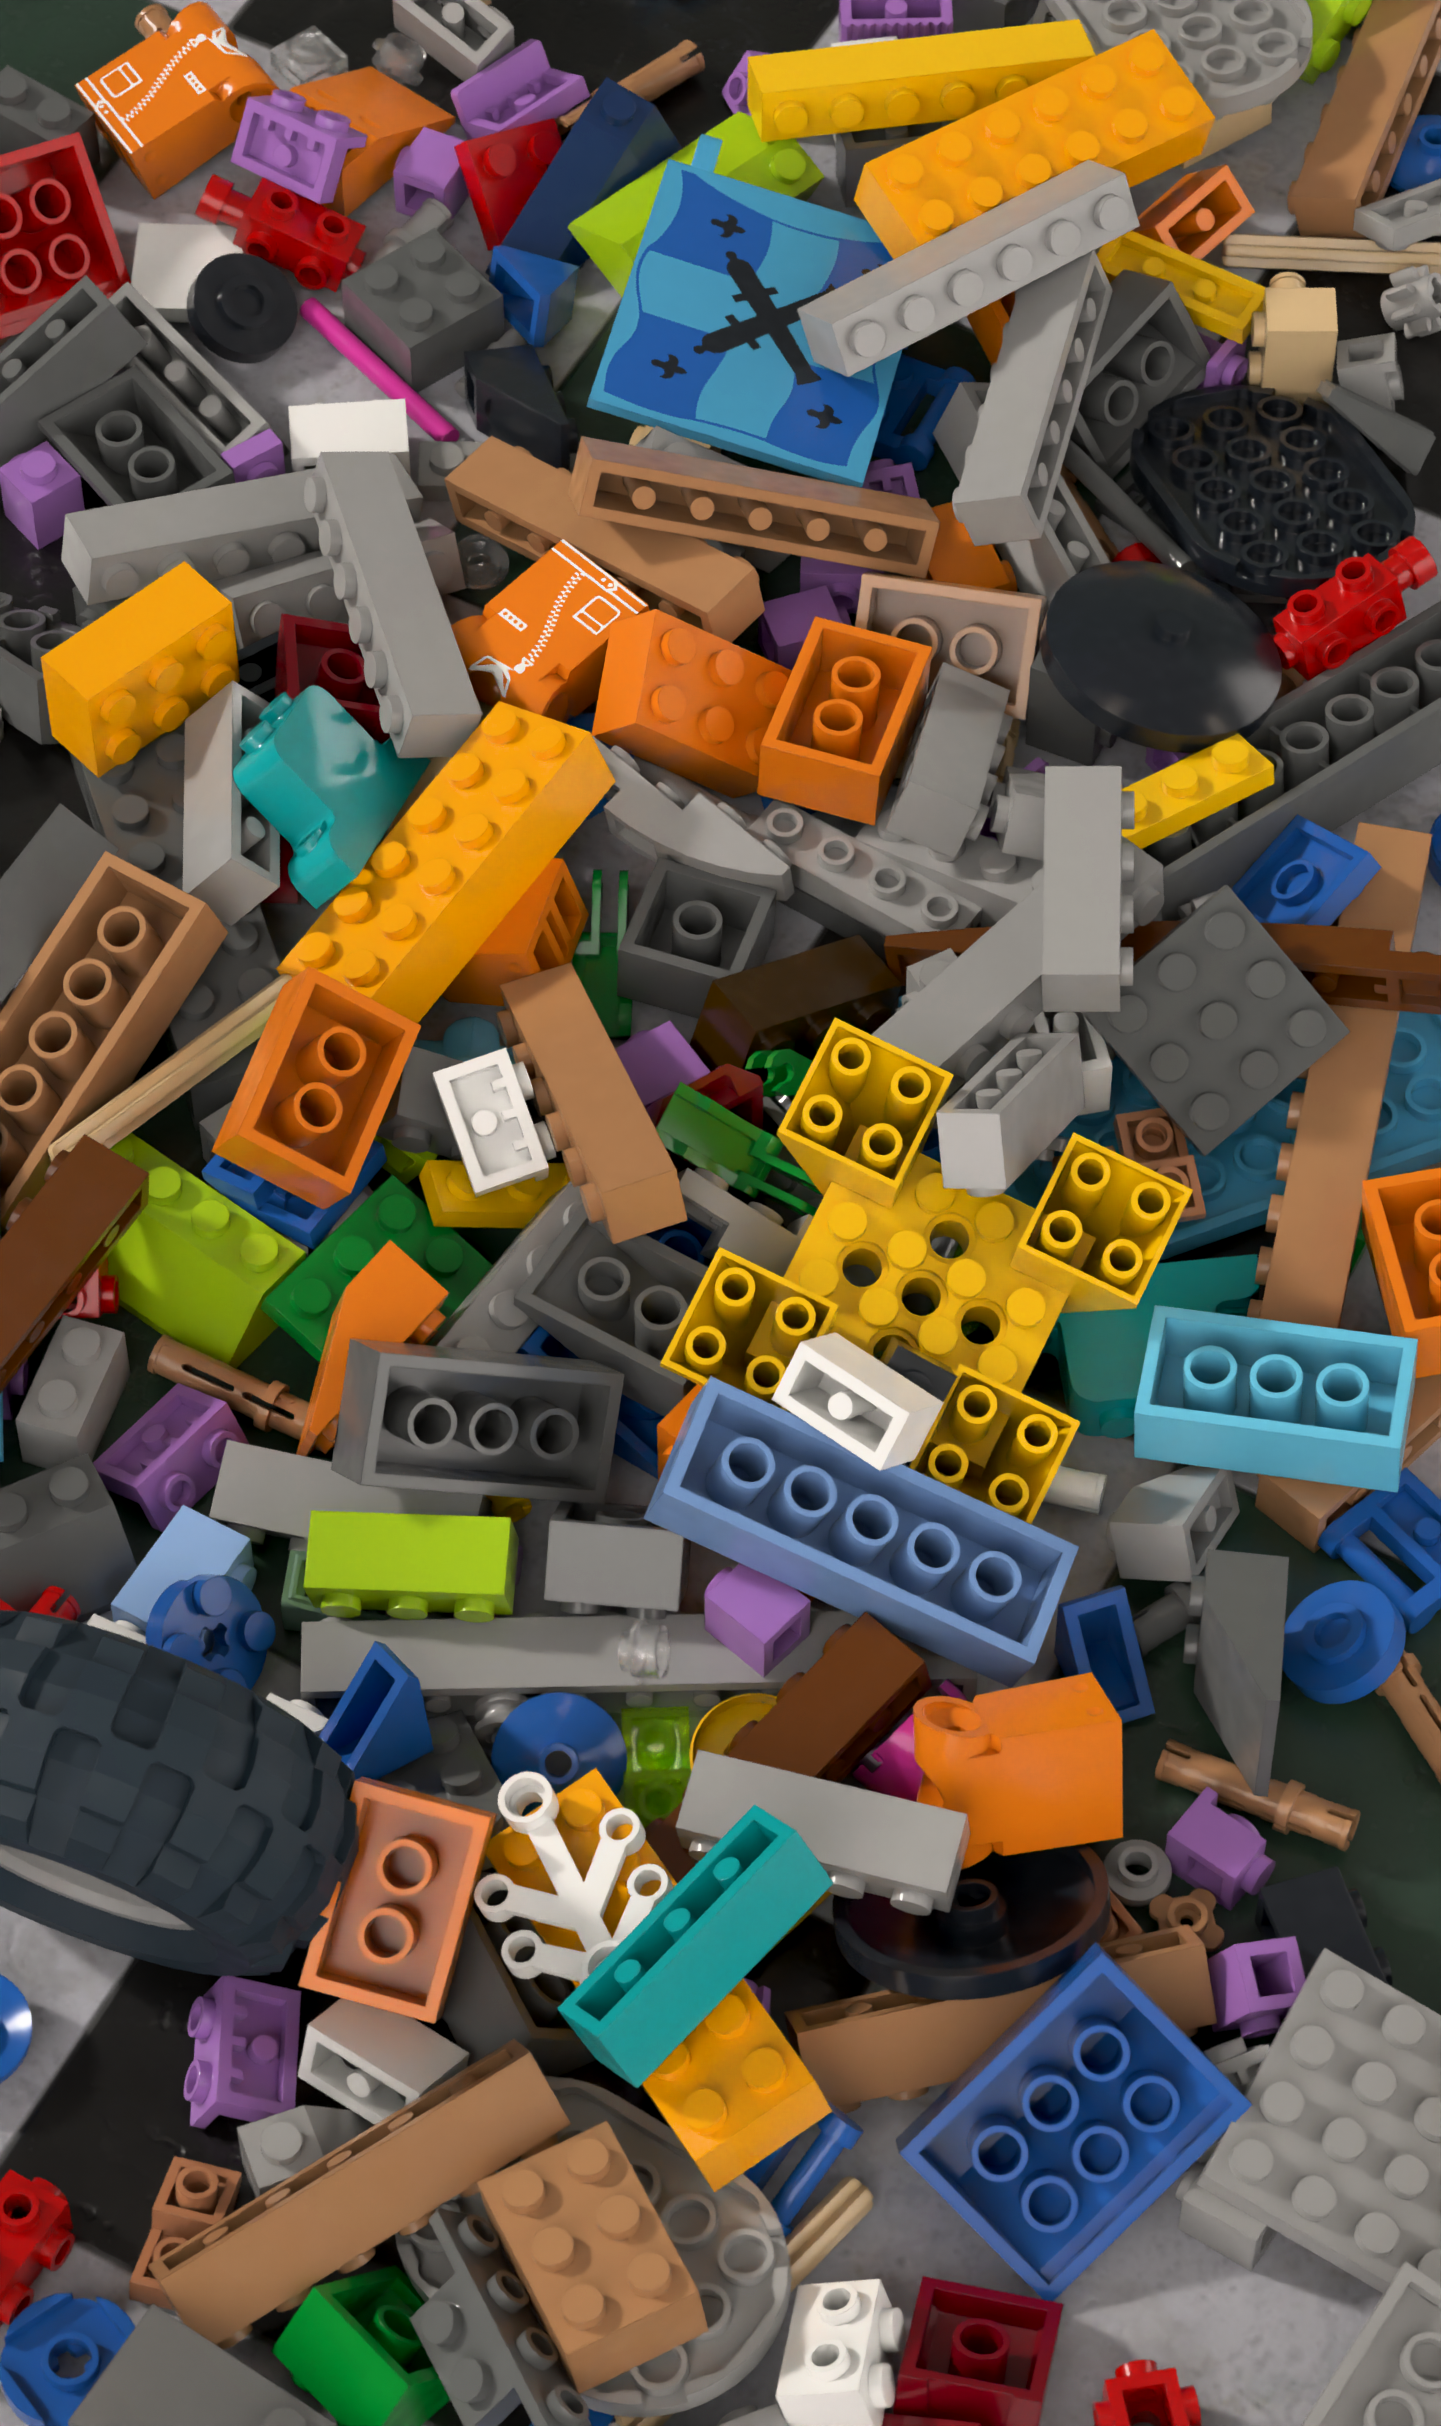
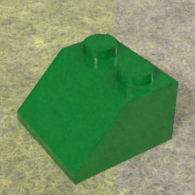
(361, 2352)

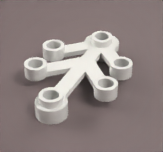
(579, 1901)

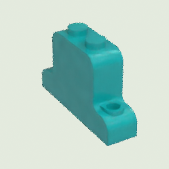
(323, 787)
(1106, 1350)

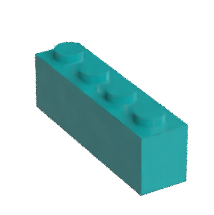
(695, 1945)

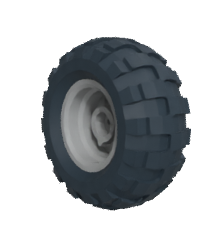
(162, 1803)

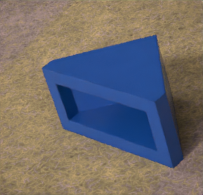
(534, 291)
(1100, 1638)
(380, 1717)

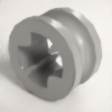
(491, 1712)

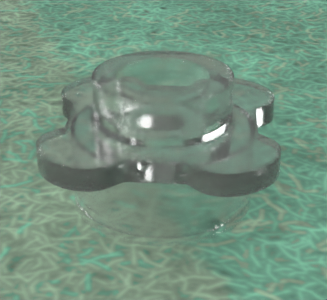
(399, 58)

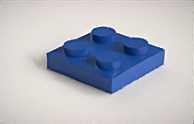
(1305, 876)

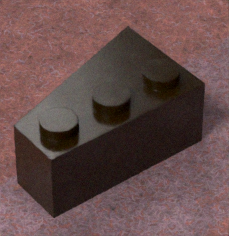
(794, 1003)

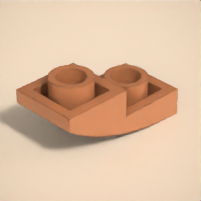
(1159, 1145)
(187, 2204)

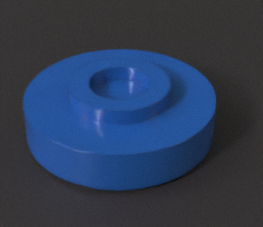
(1342, 1642)

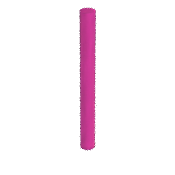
(377, 370)

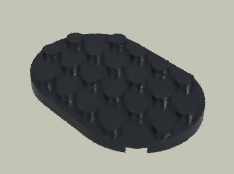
(1266, 487)

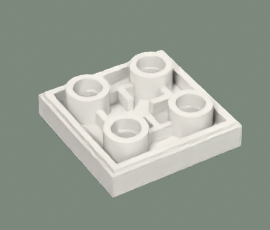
(170, 260)

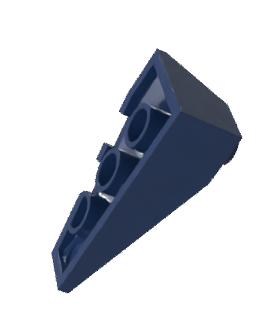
(605, 151)

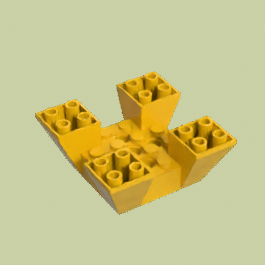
(861, 1142)

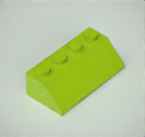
(616, 225)
(198, 1261)

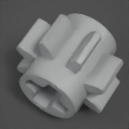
(1413, 302)

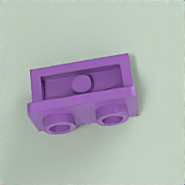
(516, 92)

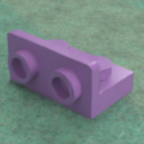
(295, 144)
(170, 1453)
(243, 2051)

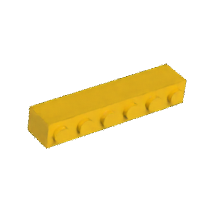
(905, 78)

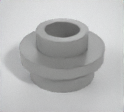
(1134, 1889)

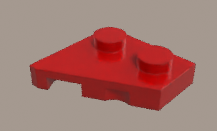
(504, 172)

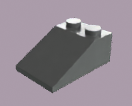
(615, 1305)
(1240, 1654)

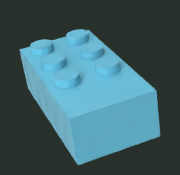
(1275, 1398)

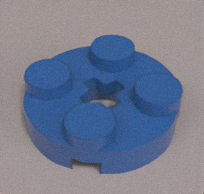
(219, 1605)
(44, 2333)

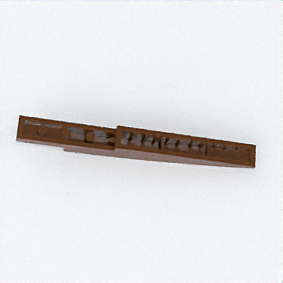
(1340, 962)

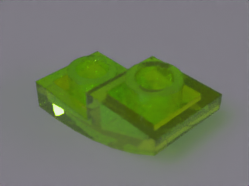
(656, 1760)

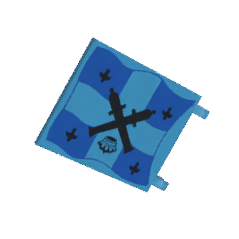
(715, 329)

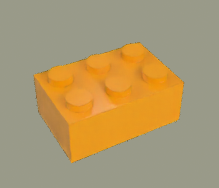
(140, 669)

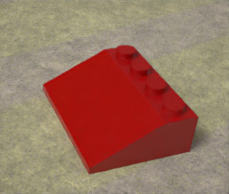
(52, 231)

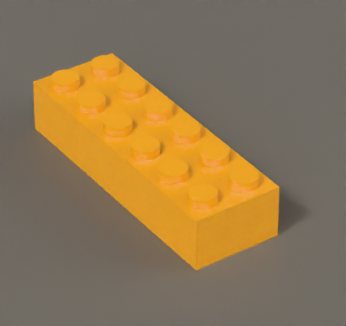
(1116, 109)
(457, 861)
(734, 2080)

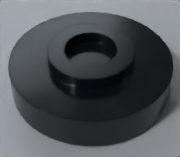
(242, 308)

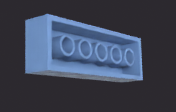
(861, 1537)

